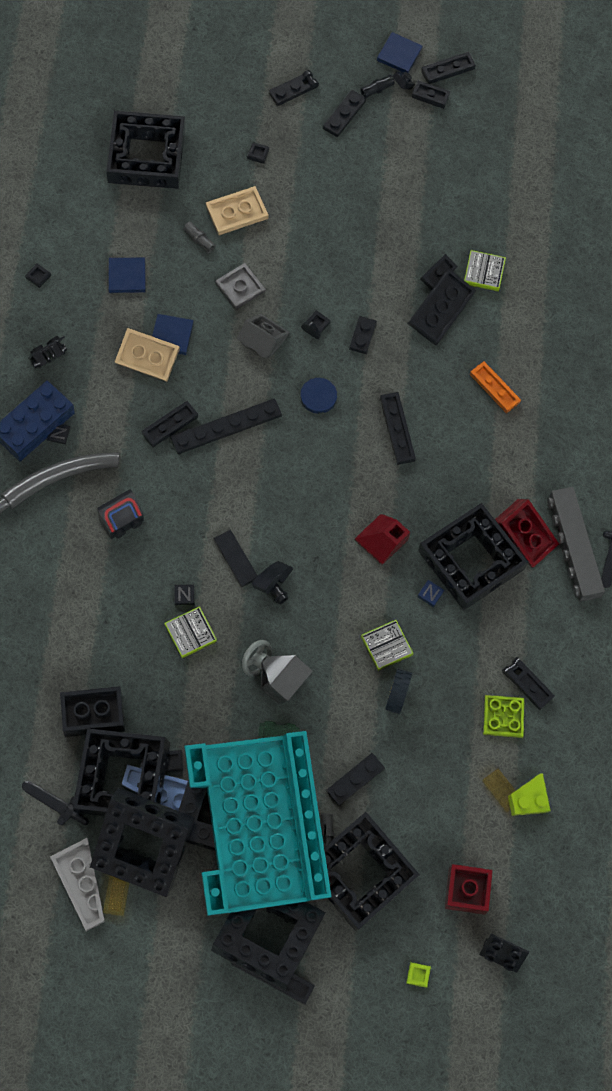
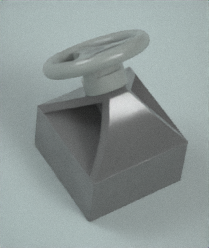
(279, 674)

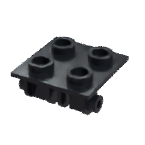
(38, 352)
(503, 953)

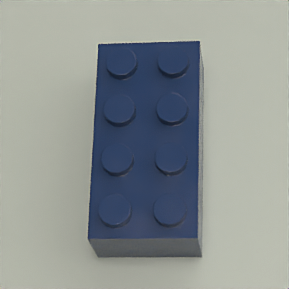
(34, 420)

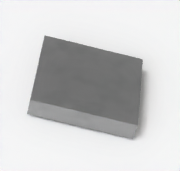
(240, 286)

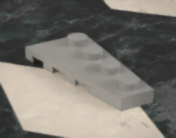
(80, 882)

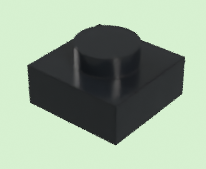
(404, 80)

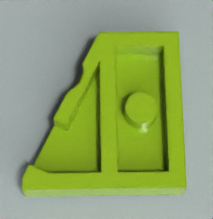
(530, 798)

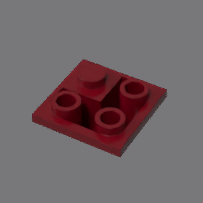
(383, 537)

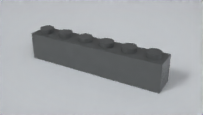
(576, 544)

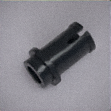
(279, 595)

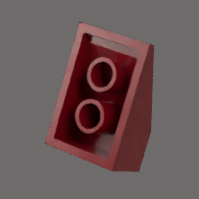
(527, 531)

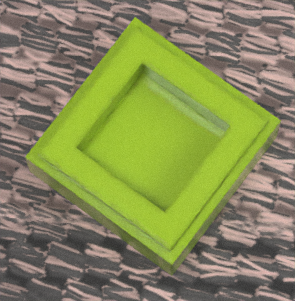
(418, 975)

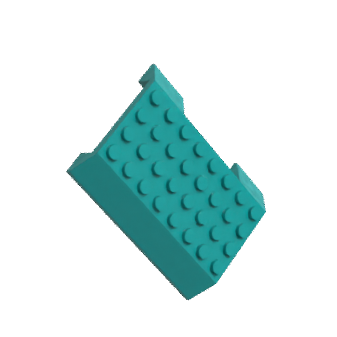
(261, 823)

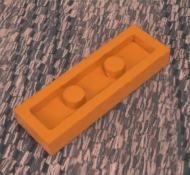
(495, 387)

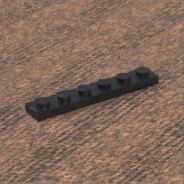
(226, 426)

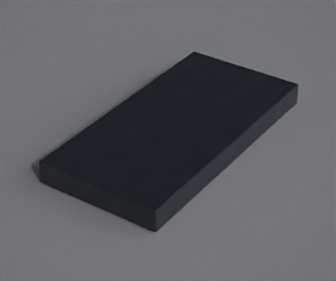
(441, 307)

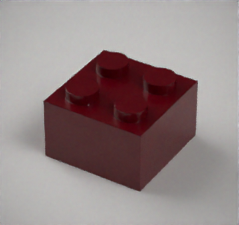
(468, 889)

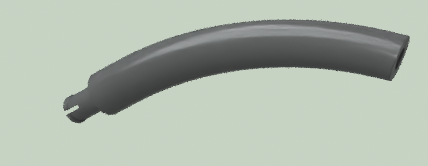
(33, 483)

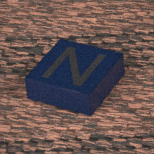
(430, 593)

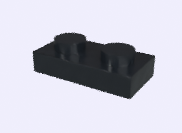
(431, 94)
(433, 275)
(362, 335)

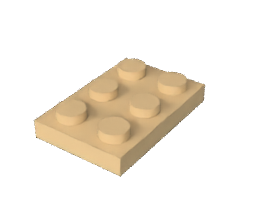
(236, 210)
(147, 354)

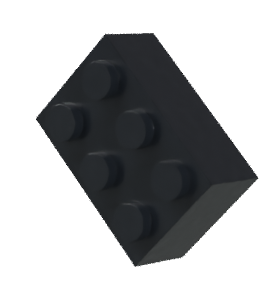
(92, 710)

